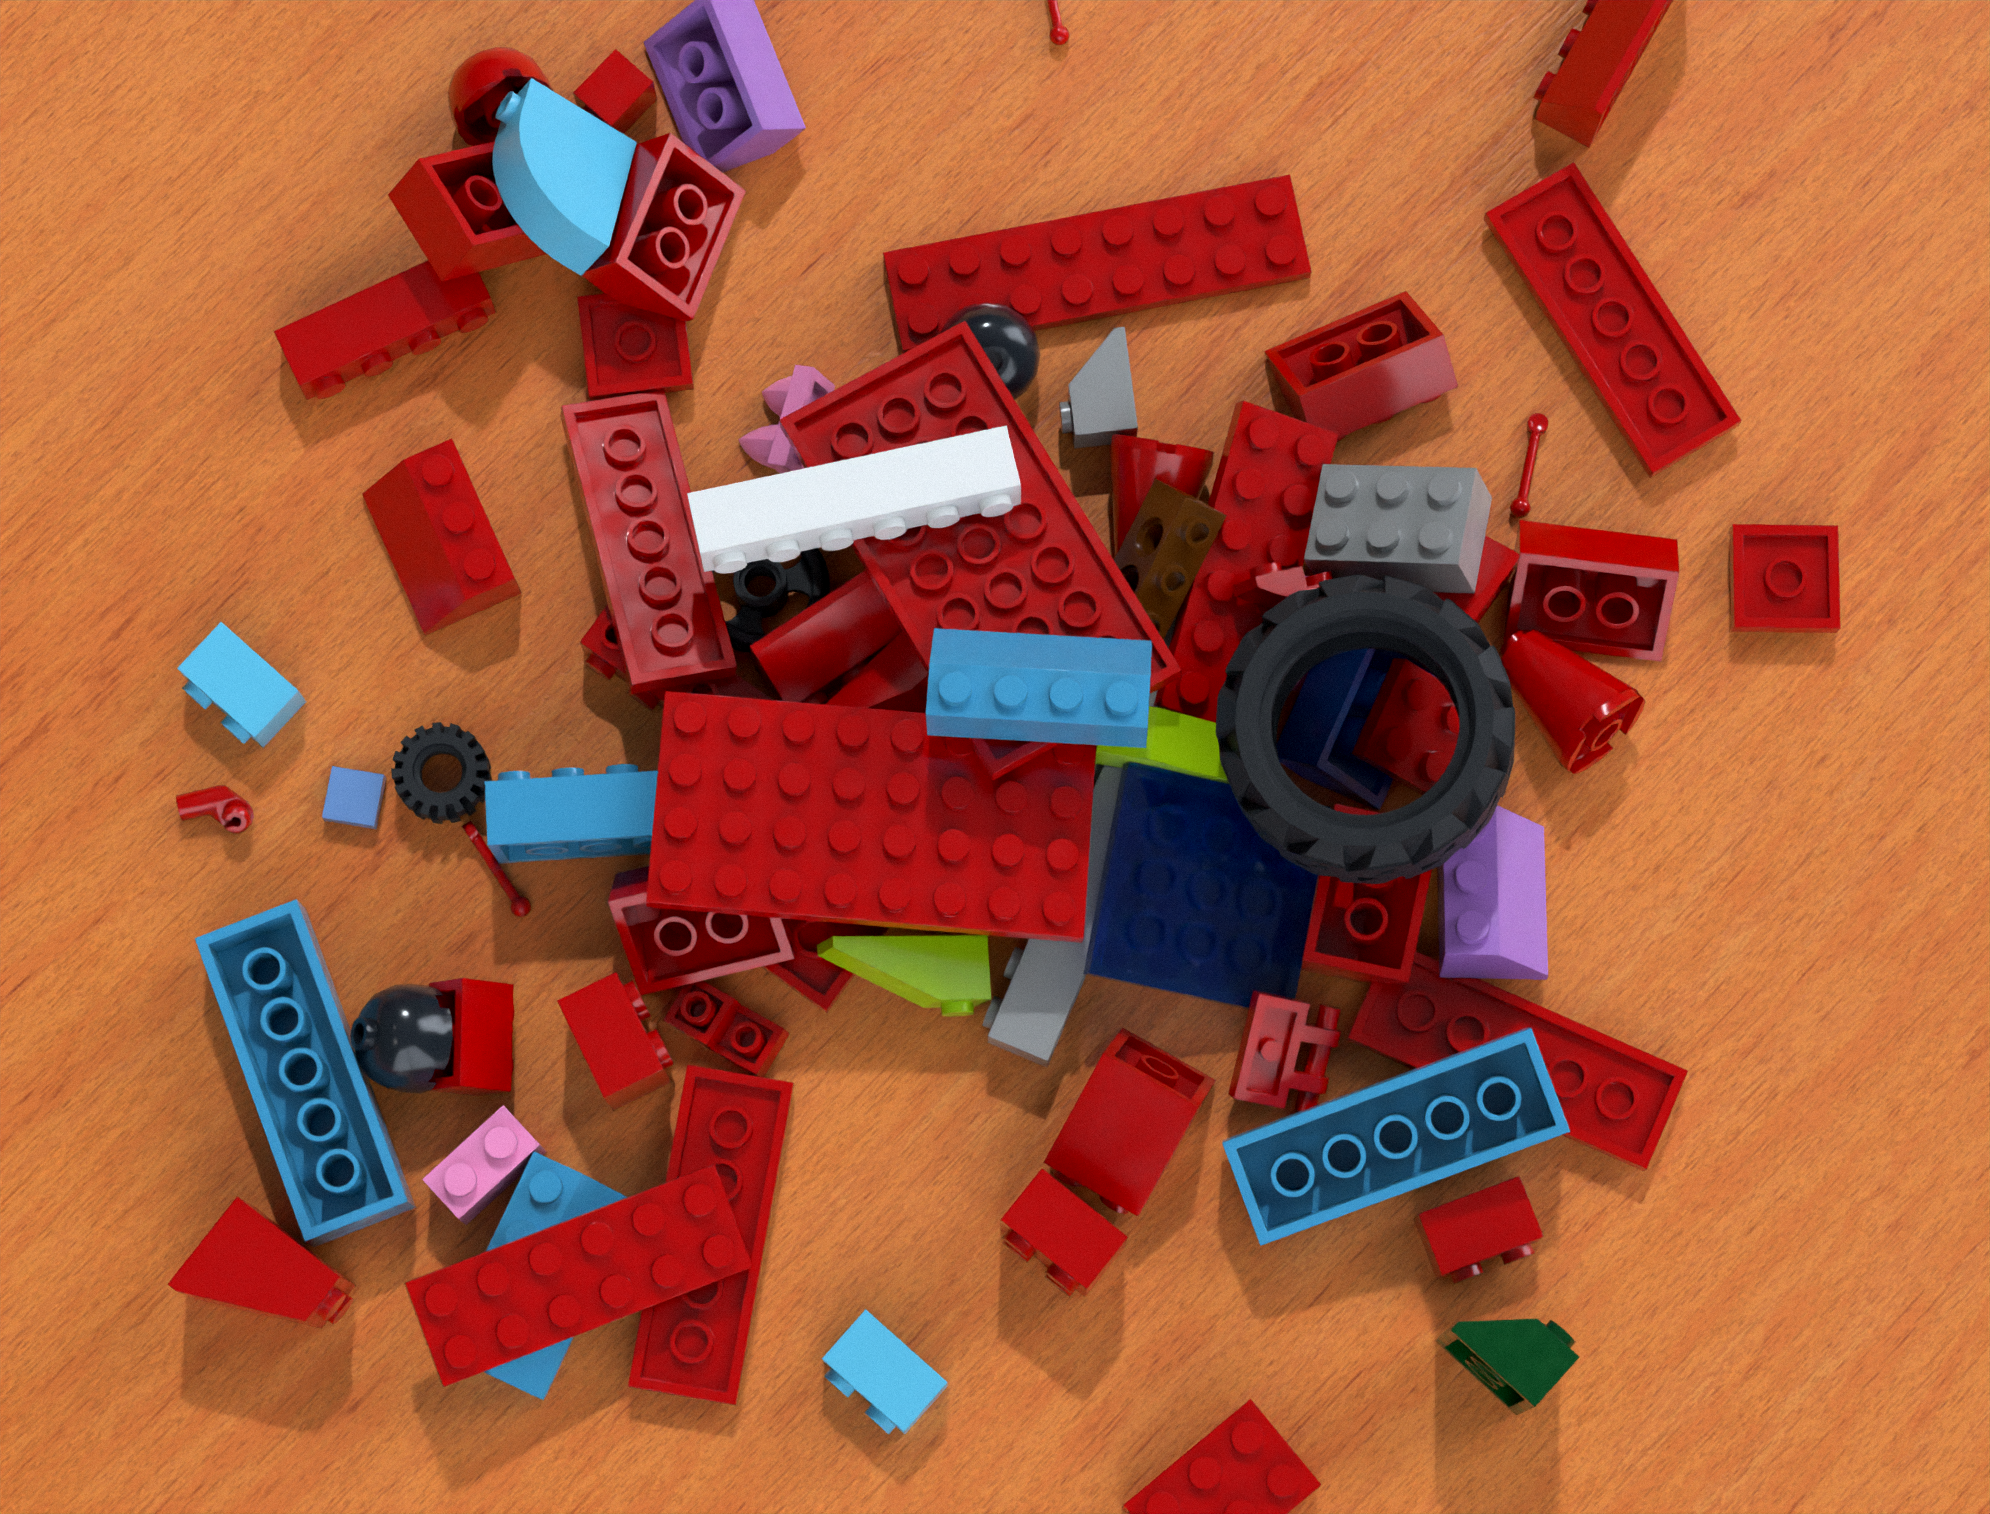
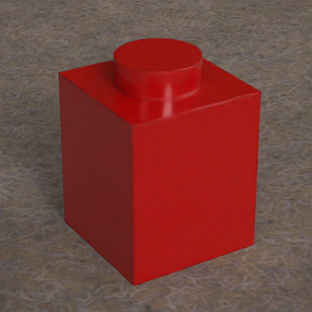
(616, 92)

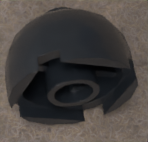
(1005, 340)
(403, 1037)

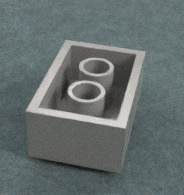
(1400, 524)

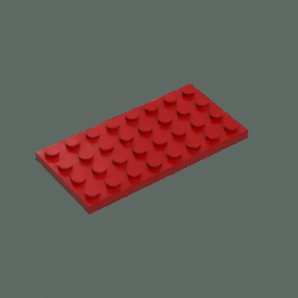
(1002, 573)
(864, 822)

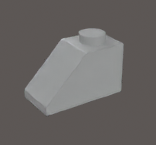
(1101, 396)

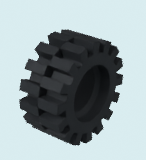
(419, 750)

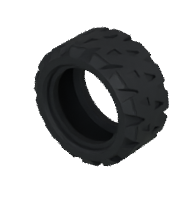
(1346, 617)

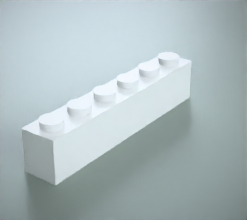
(855, 500)

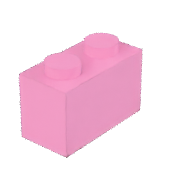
(483, 1165)

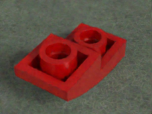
(1272, 584)
(726, 1027)

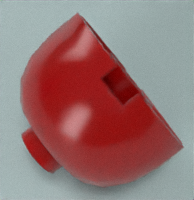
(482, 85)

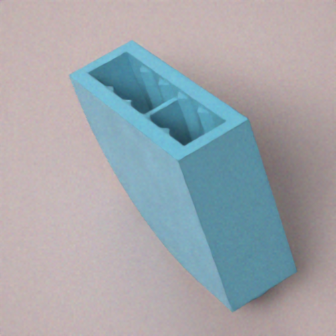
(560, 173)

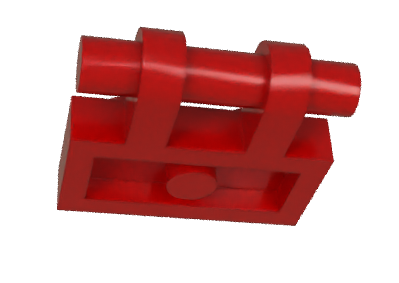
(1271, 1047)

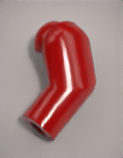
(220, 803)

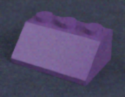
(724, 82)
(1495, 903)

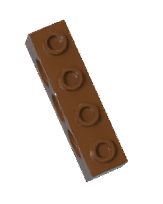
(1167, 550)

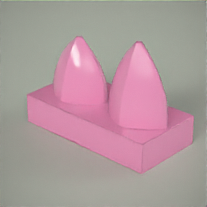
(768, 443)

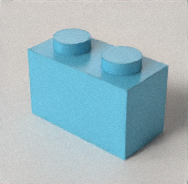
(240, 685)
(883, 1373)

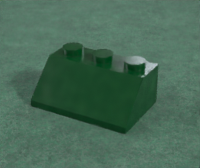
(1512, 1357)

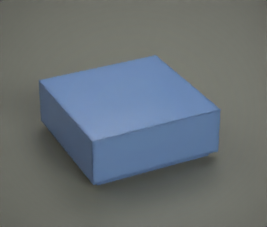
(354, 797)

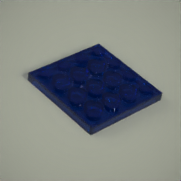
(1196, 895)

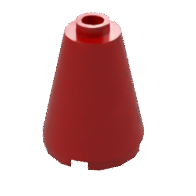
(1138, 463)
(1569, 698)

